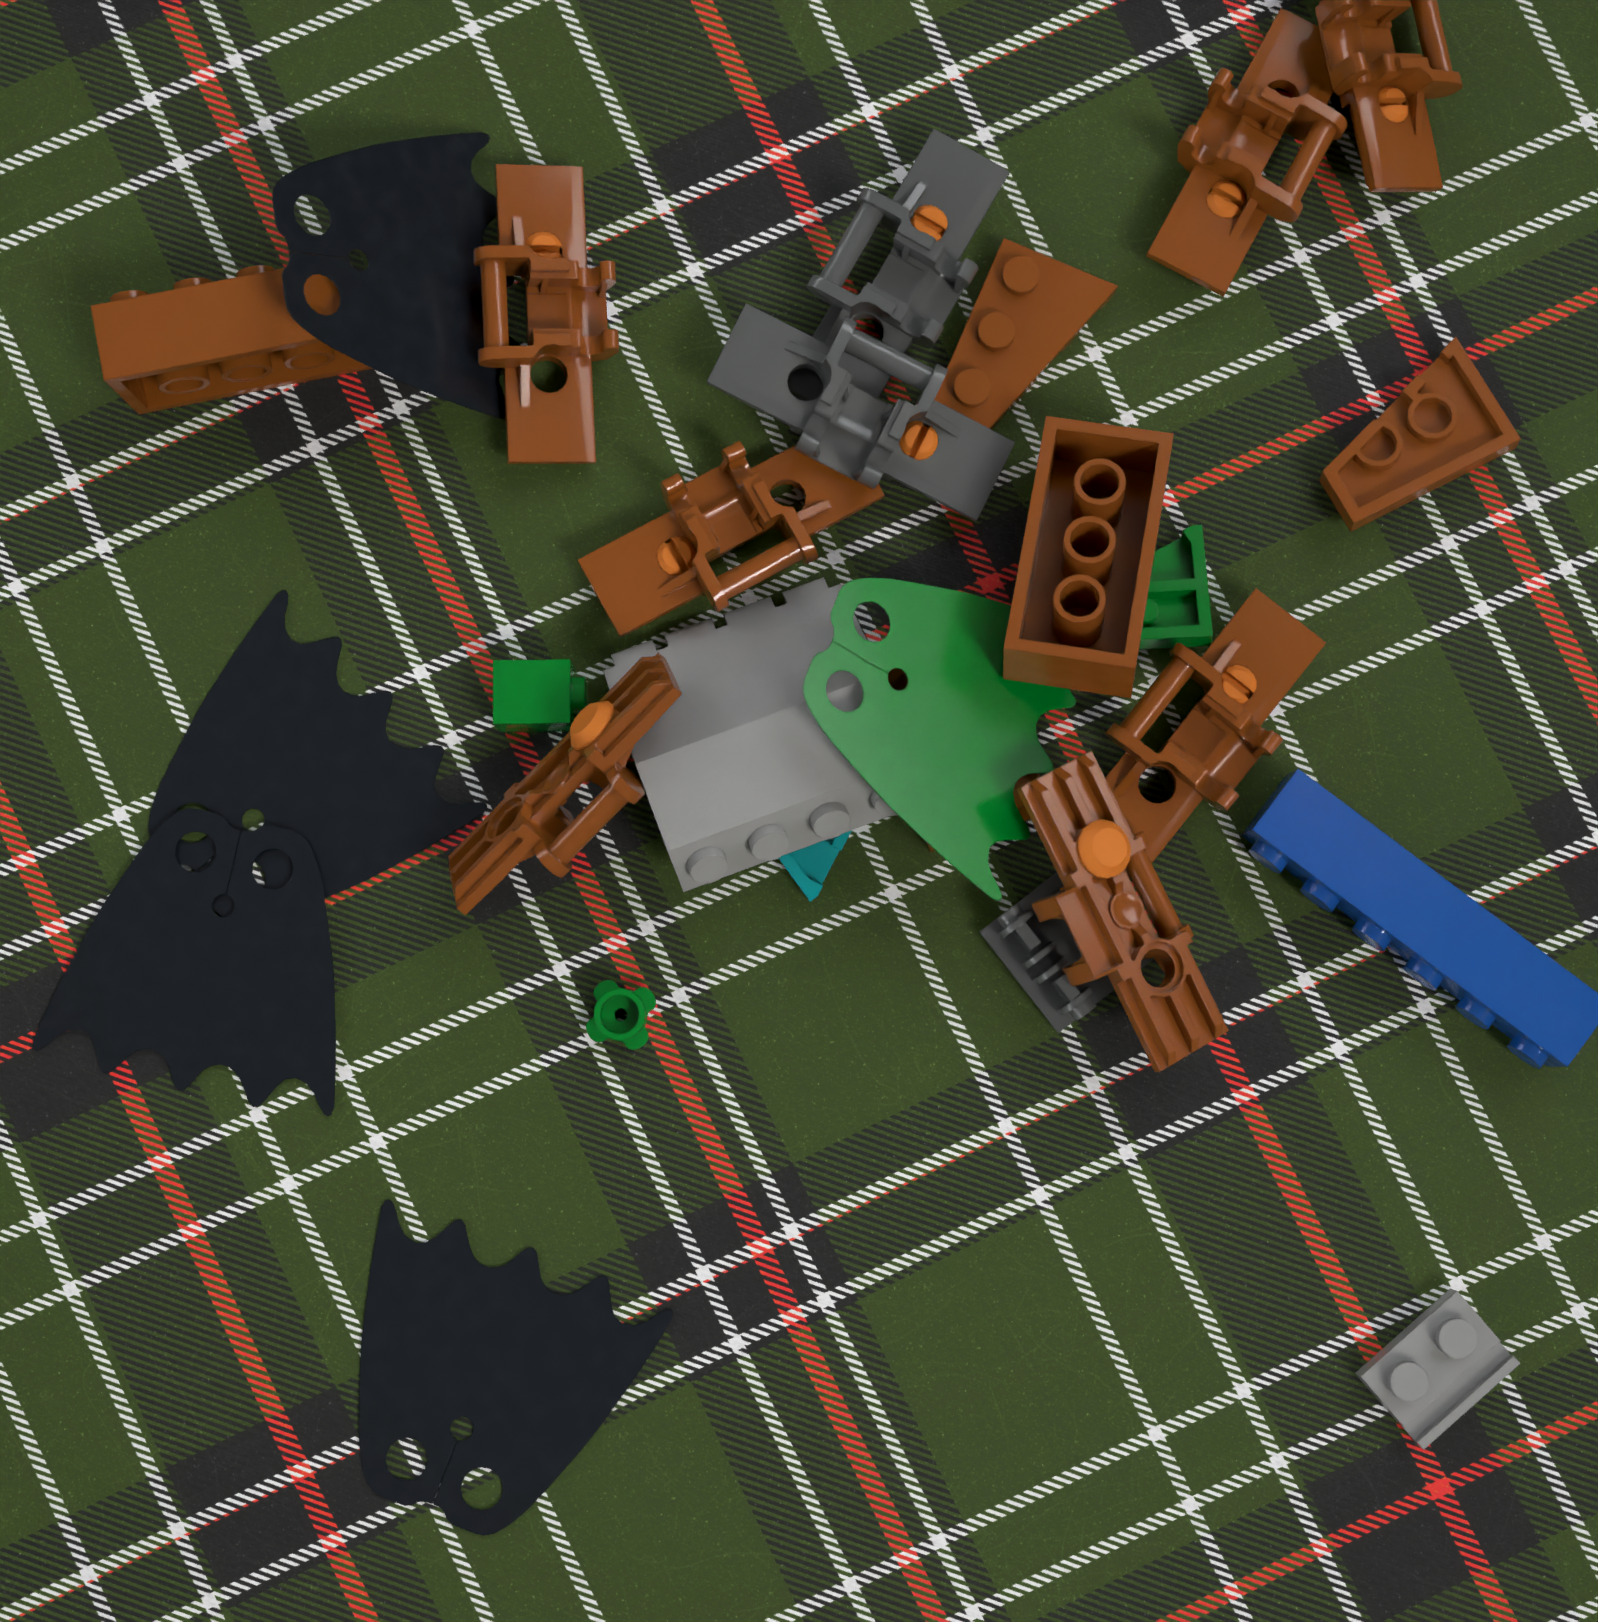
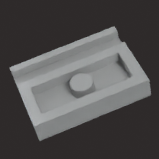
(1437, 1368)

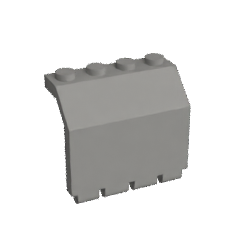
(738, 757)

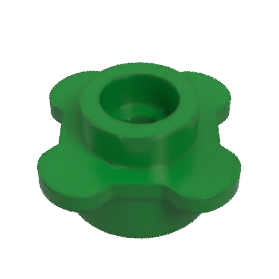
(609, 1000)

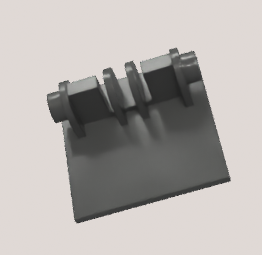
(1036, 958)

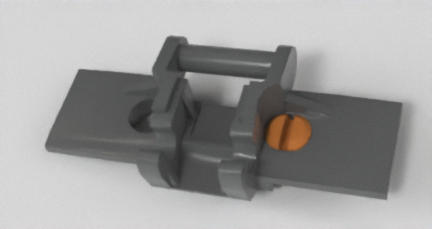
(923, 274)
(854, 431)

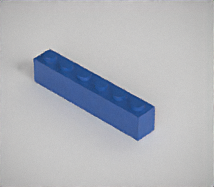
(1424, 920)

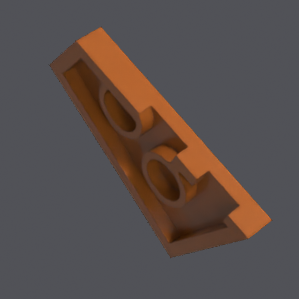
(1016, 329)
(1423, 440)

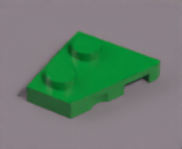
(1178, 595)

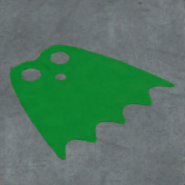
(958, 730)

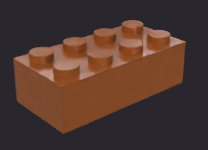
(213, 340)
(1087, 557)

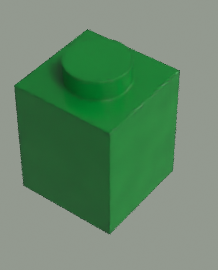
(536, 695)

